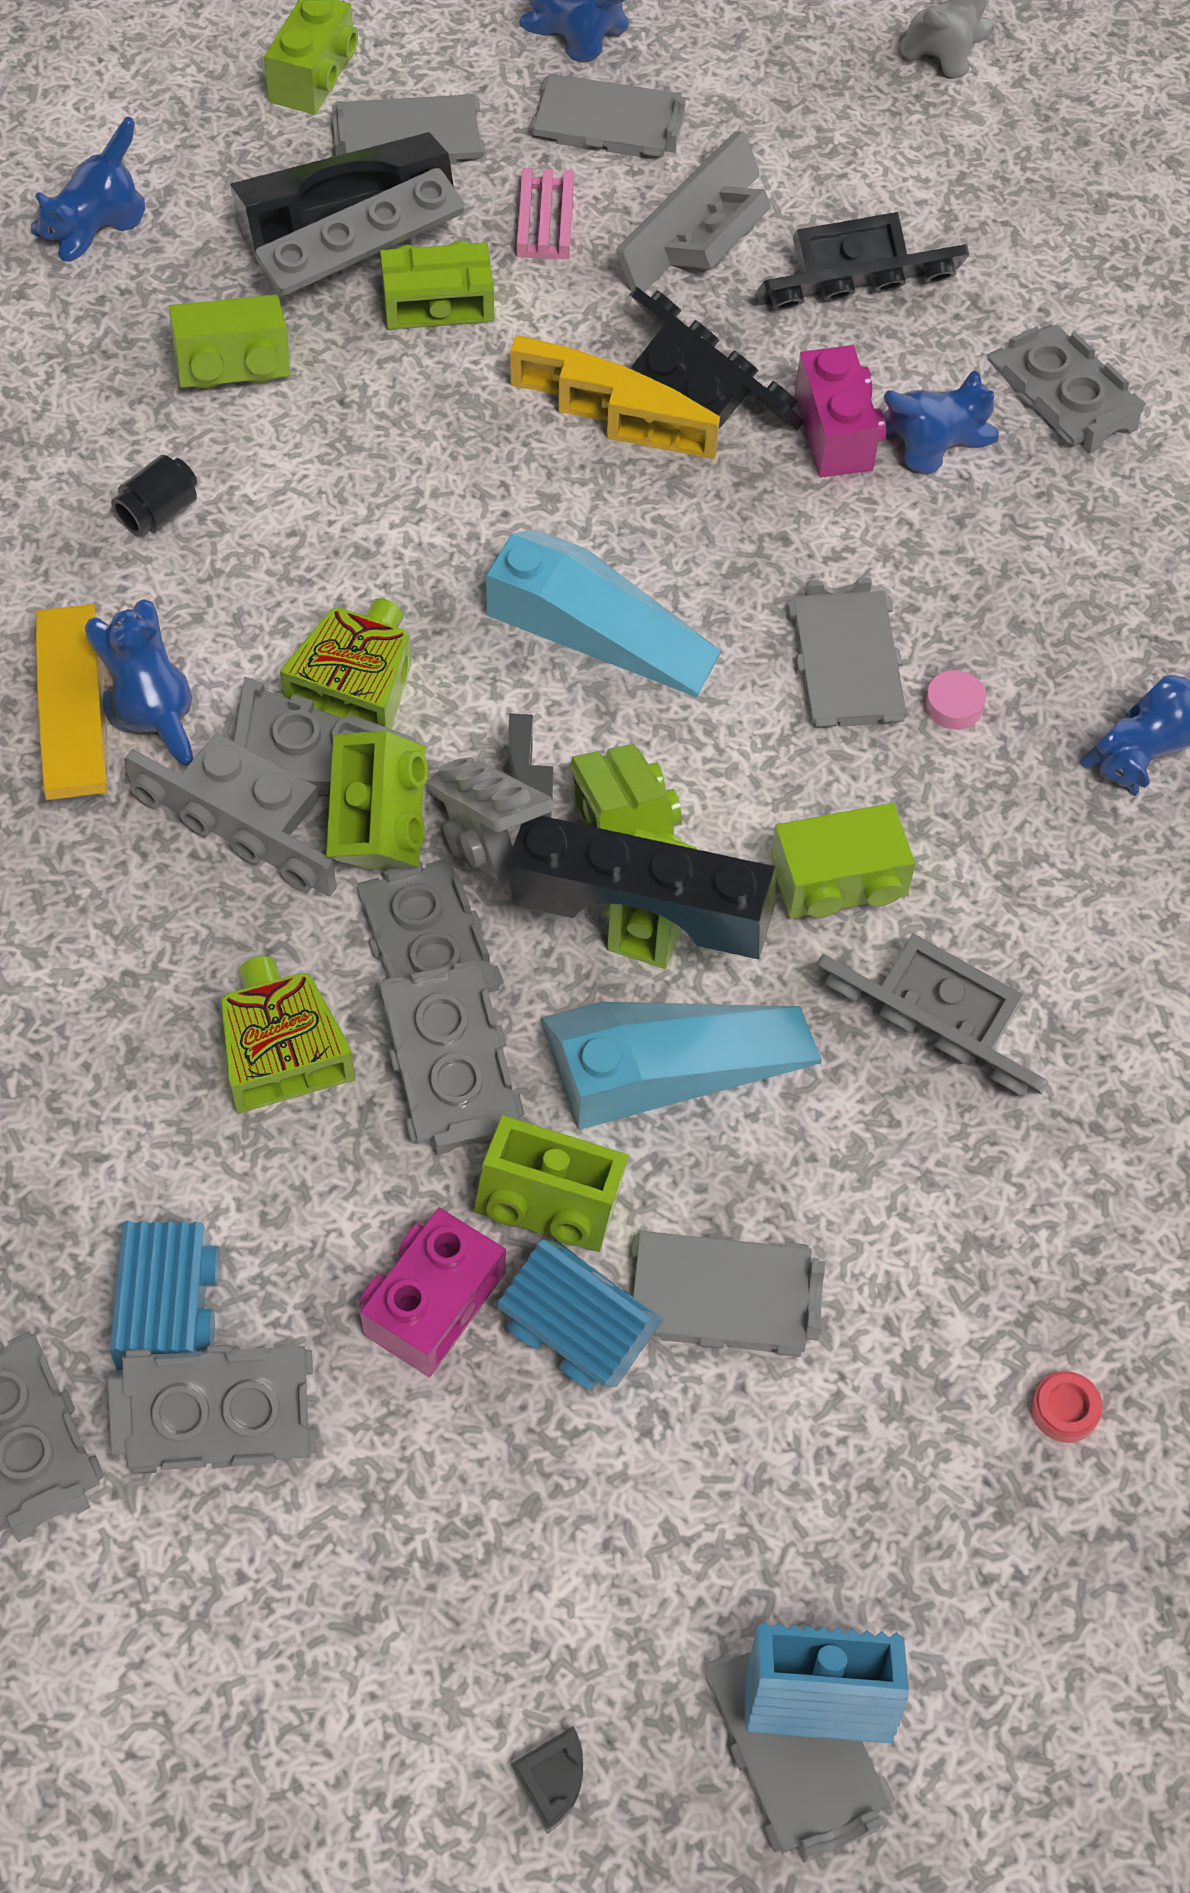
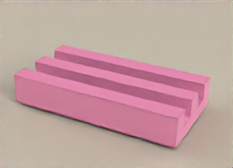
(547, 185)

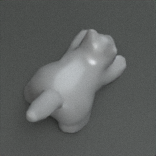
(948, 34)

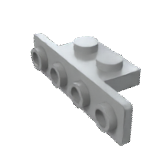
(698, 218)
(359, 231)
(241, 801)
(481, 809)
(947, 998)

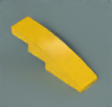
(632, 403)
(70, 704)

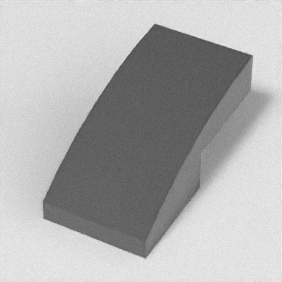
(521, 756)

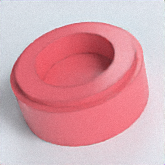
(1066, 1406)

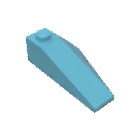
(592, 608)
(653, 1055)

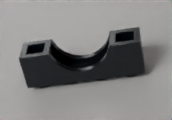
(304, 194)
(709, 895)

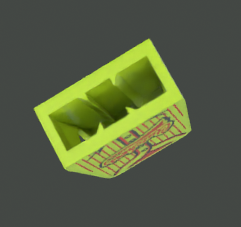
(353, 664)
(280, 1038)

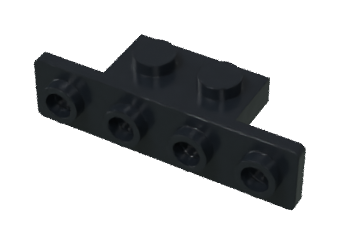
(856, 255)
(693, 366)

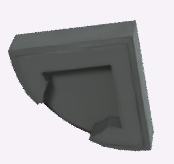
(551, 1777)

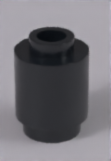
(155, 495)

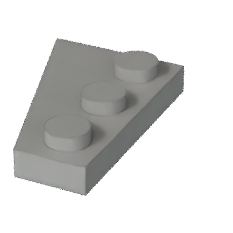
(294, 732)

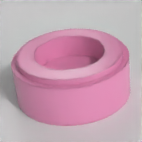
(955, 699)

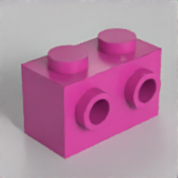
(838, 411)
(431, 1290)

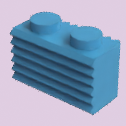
(163, 1289)
(578, 1315)
(825, 1683)

